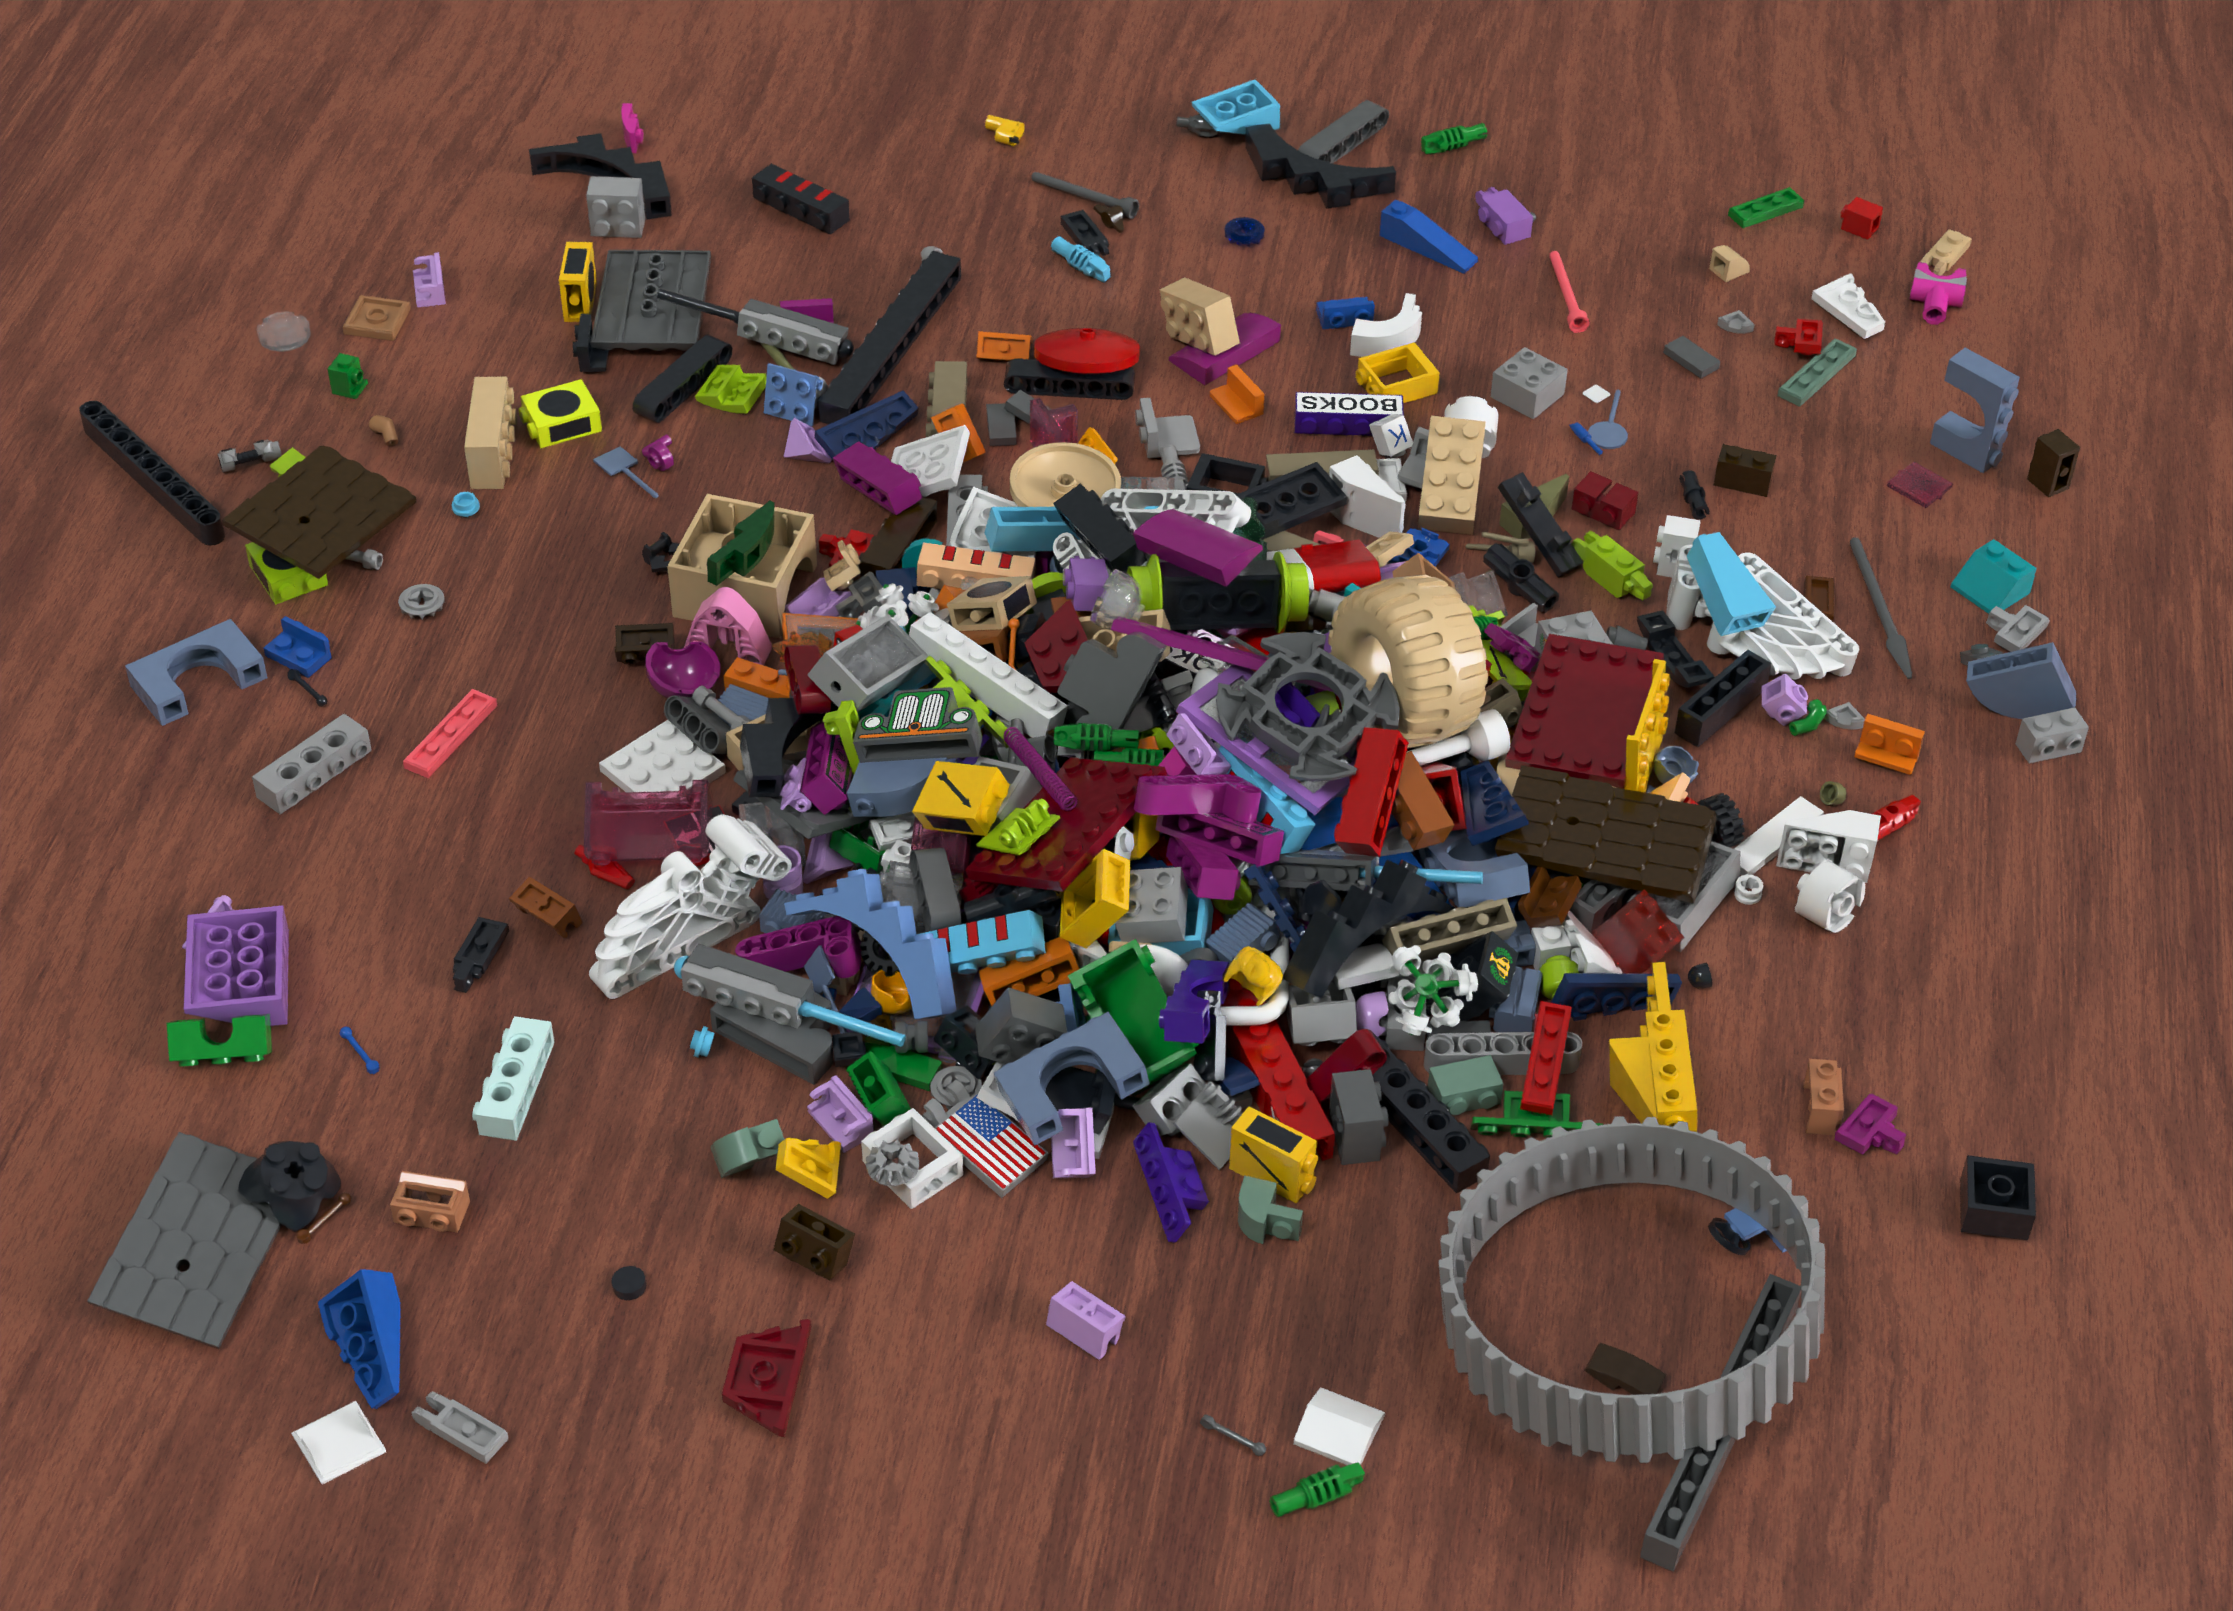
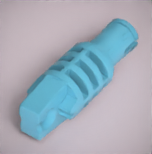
(1082, 259)

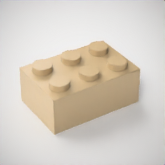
(1199, 316)

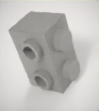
(2052, 735)

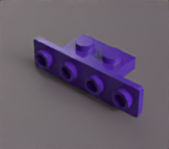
(1171, 1181)

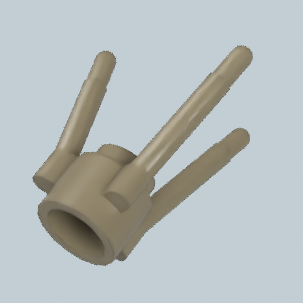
(1520, 547)

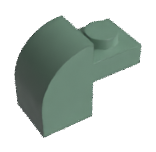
(746, 1147)
(1260, 1214)

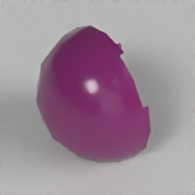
(681, 670)

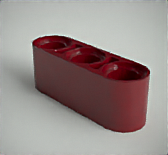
(806, 694)
(1358, 1052)

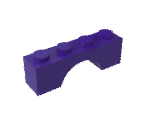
(1187, 1015)

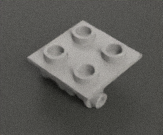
(1209, 1123)

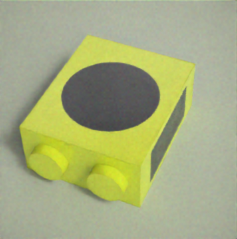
(560, 413)

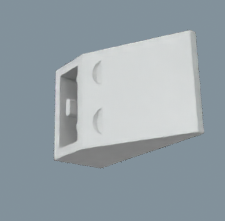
(1370, 502)
(1840, 837)

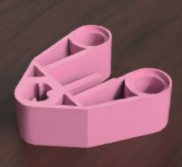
(735, 622)

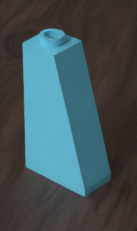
(1728, 586)

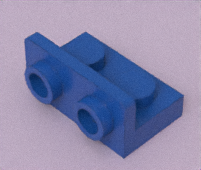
(1344, 312)
(299, 648)

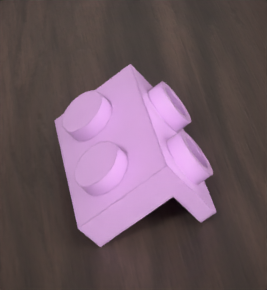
(817, 600)
(1196, 747)

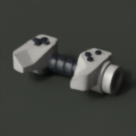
(263, 450)

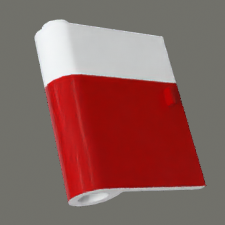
(1335, 565)

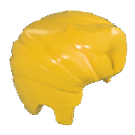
(1255, 972)

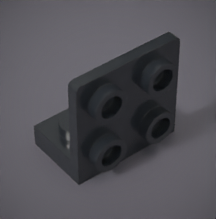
(1083, 1089)

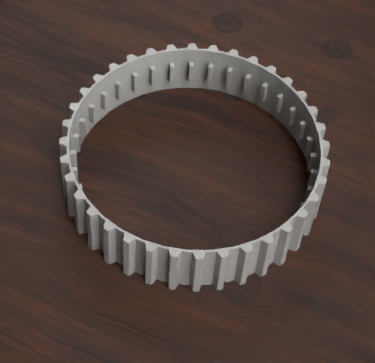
(1648, 1155)

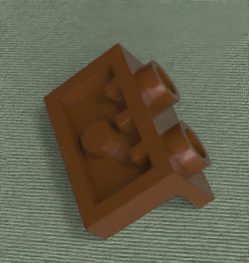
(1548, 898)

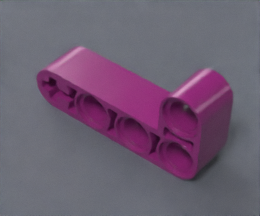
(1198, 795)
(794, 946)

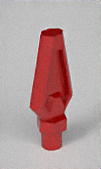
(611, 872)

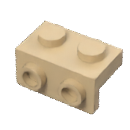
(843, 571)

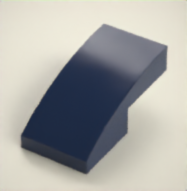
(1237, 1078)

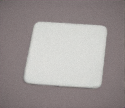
(1596, 393)

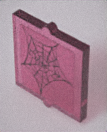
(1919, 484)

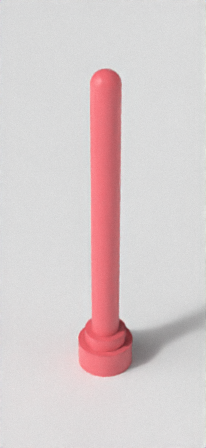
(1577, 318)

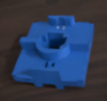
(1429, 544)

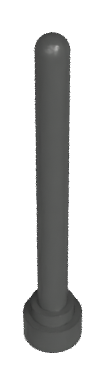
(1129, 205)

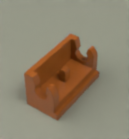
(546, 906)

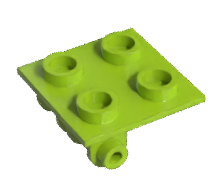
(1020, 829)

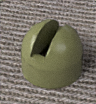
(1832, 793)

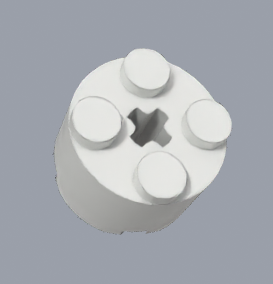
(1477, 409)
(1829, 896)

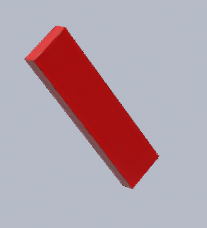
(1546, 1058)

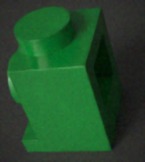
(346, 376)

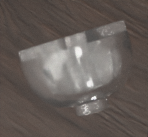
(1120, 598)

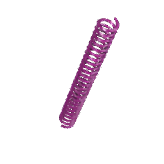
(1037, 762)

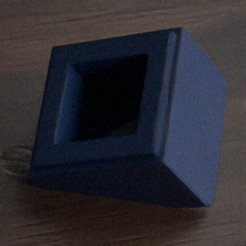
(862, 1006)

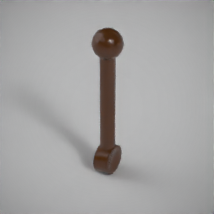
(304, 1235)

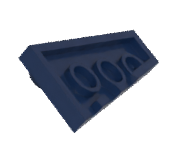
(869, 426)
(1488, 805)
(1607, 992)

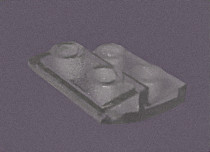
(1480, 592)

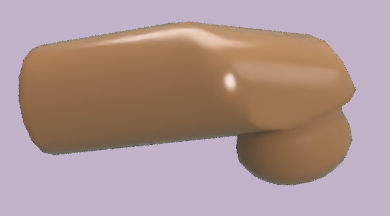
(386, 427)

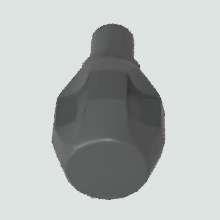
(1197, 125)

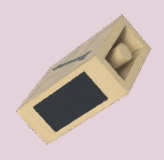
(992, 603)

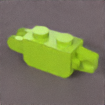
(1612, 566)

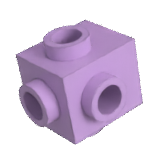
(1784, 699)

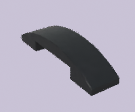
(1679, 663)

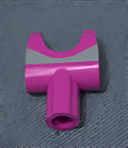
(1937, 292)

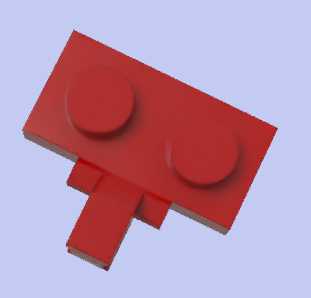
(1805, 337)
(829, 546)

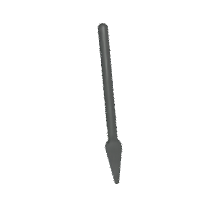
(1895, 643)

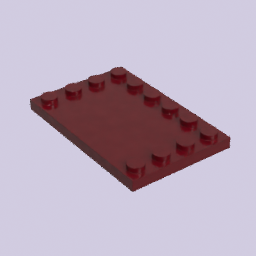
(1582, 709)
(1055, 859)

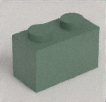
(1466, 1084)

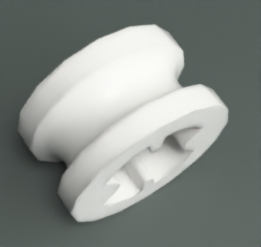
(1748, 897)

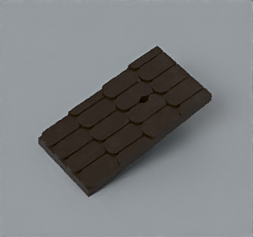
(319, 511)
(1610, 834)

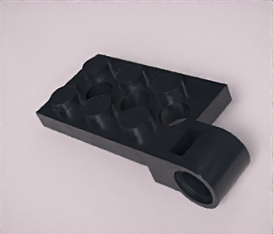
(1290, 489)

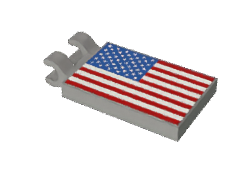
(986, 1138)

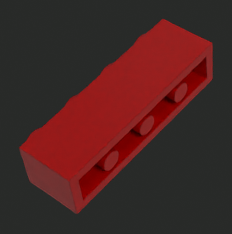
(1371, 792)

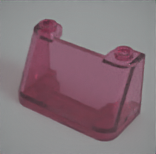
(646, 823)

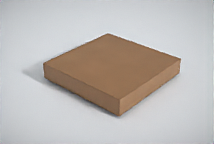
(376, 318)

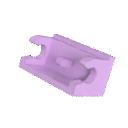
(429, 281)
(840, 1114)
(1074, 1146)
(1084, 1319)

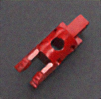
(1897, 815)

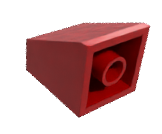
(1447, 787)

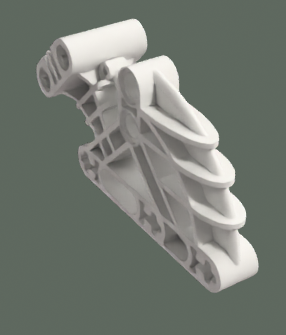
(1214, 507)
(1794, 638)
(682, 910)

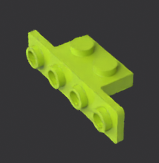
(963, 699)

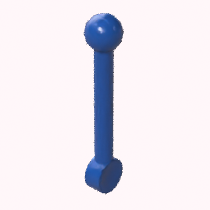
(371, 1065)

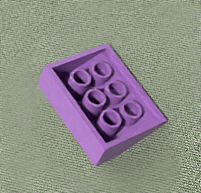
(237, 964)

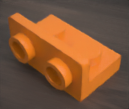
(1889, 744)

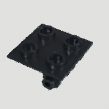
(1152, 708)

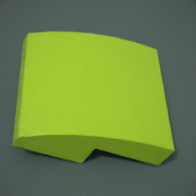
(731, 389)

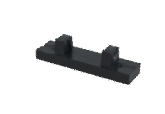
(1540, 524)

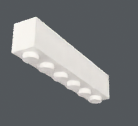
(989, 677)

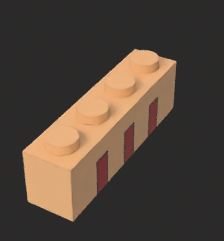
(949, 565)

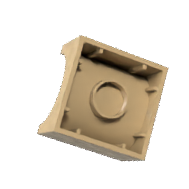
(766, 584)

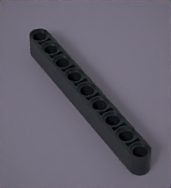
(152, 473)

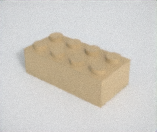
(490, 433)
(1451, 475)

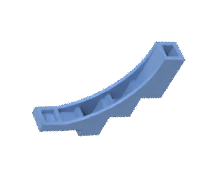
(919, 958)

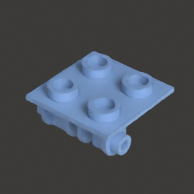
(791, 394)

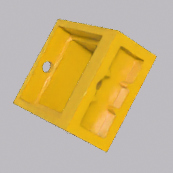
(1409, 357)
(1105, 881)

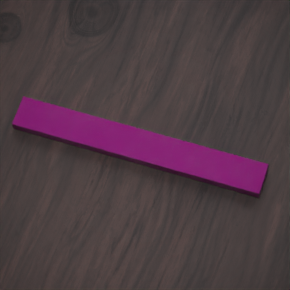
(1199, 646)

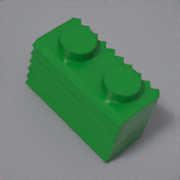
(877, 1088)

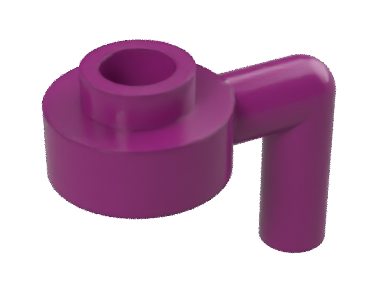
(659, 454)

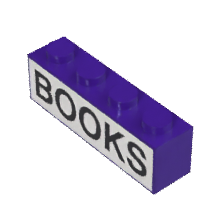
(1342, 412)

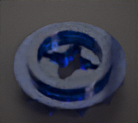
(1253, 231)

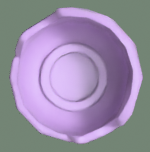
(1370, 1010)

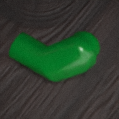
(1812, 721)

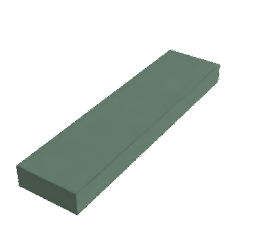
(1817, 372)

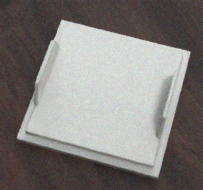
(338, 1442)

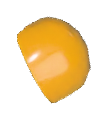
(891, 993)

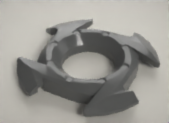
(1308, 748)

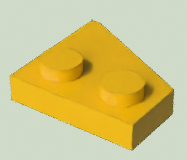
(810, 1164)

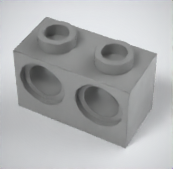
(1170, 1095)

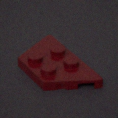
(1054, 645)
(766, 1374)

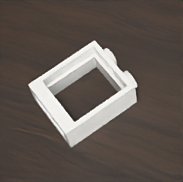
(933, 1176)

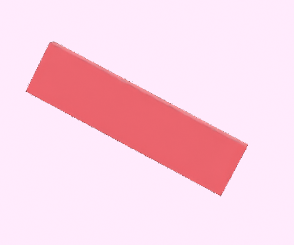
(450, 733)

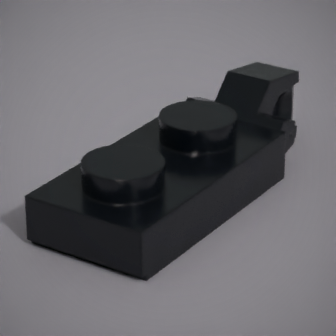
(478, 952)
(1210, 1055)

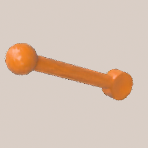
(1013, 625)

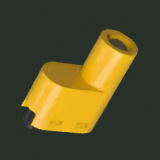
(1006, 130)

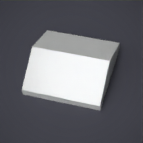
(1338, 1427)

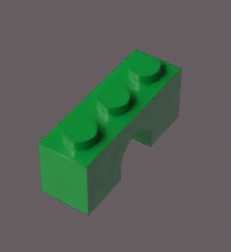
(190, 1041)

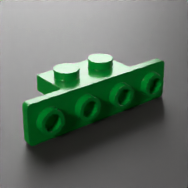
(1524, 1122)

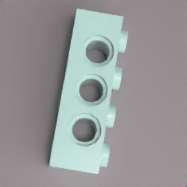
(514, 1078)

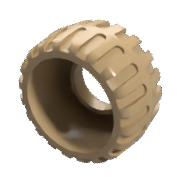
(1426, 646)

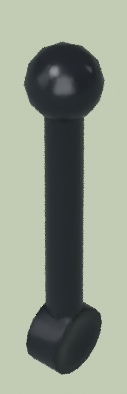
(293, 674)

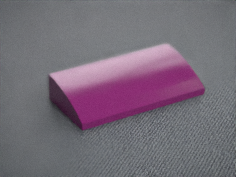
(1255, 335)
(1196, 545)

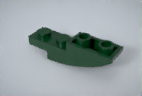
(746, 549)

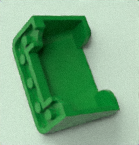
(1134, 997)

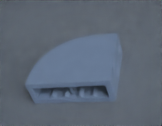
(2022, 682)
(889, 786)

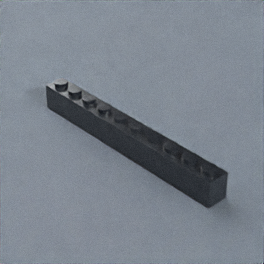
(890, 338)

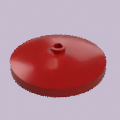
(1086, 350)

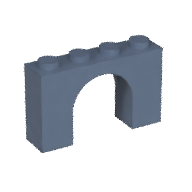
(1995, 393)
(217, 646)
(1502, 875)
(1093, 1044)

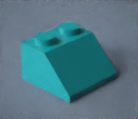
(1994, 577)

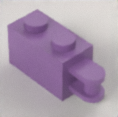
(1504, 215)
(1085, 581)

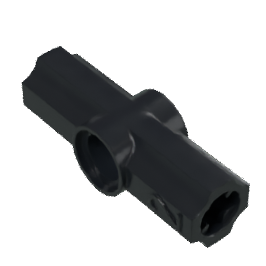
(1520, 577)
(1008, 900)

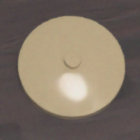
(1055, 469)

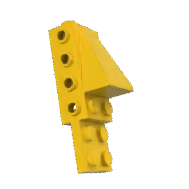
(1656, 1069)

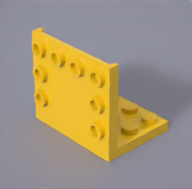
(1645, 743)

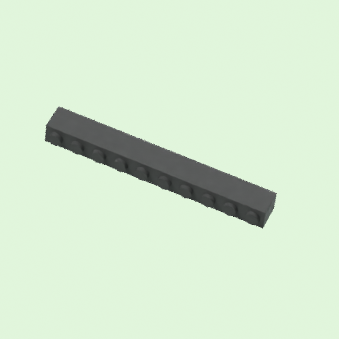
(1698, 1468)

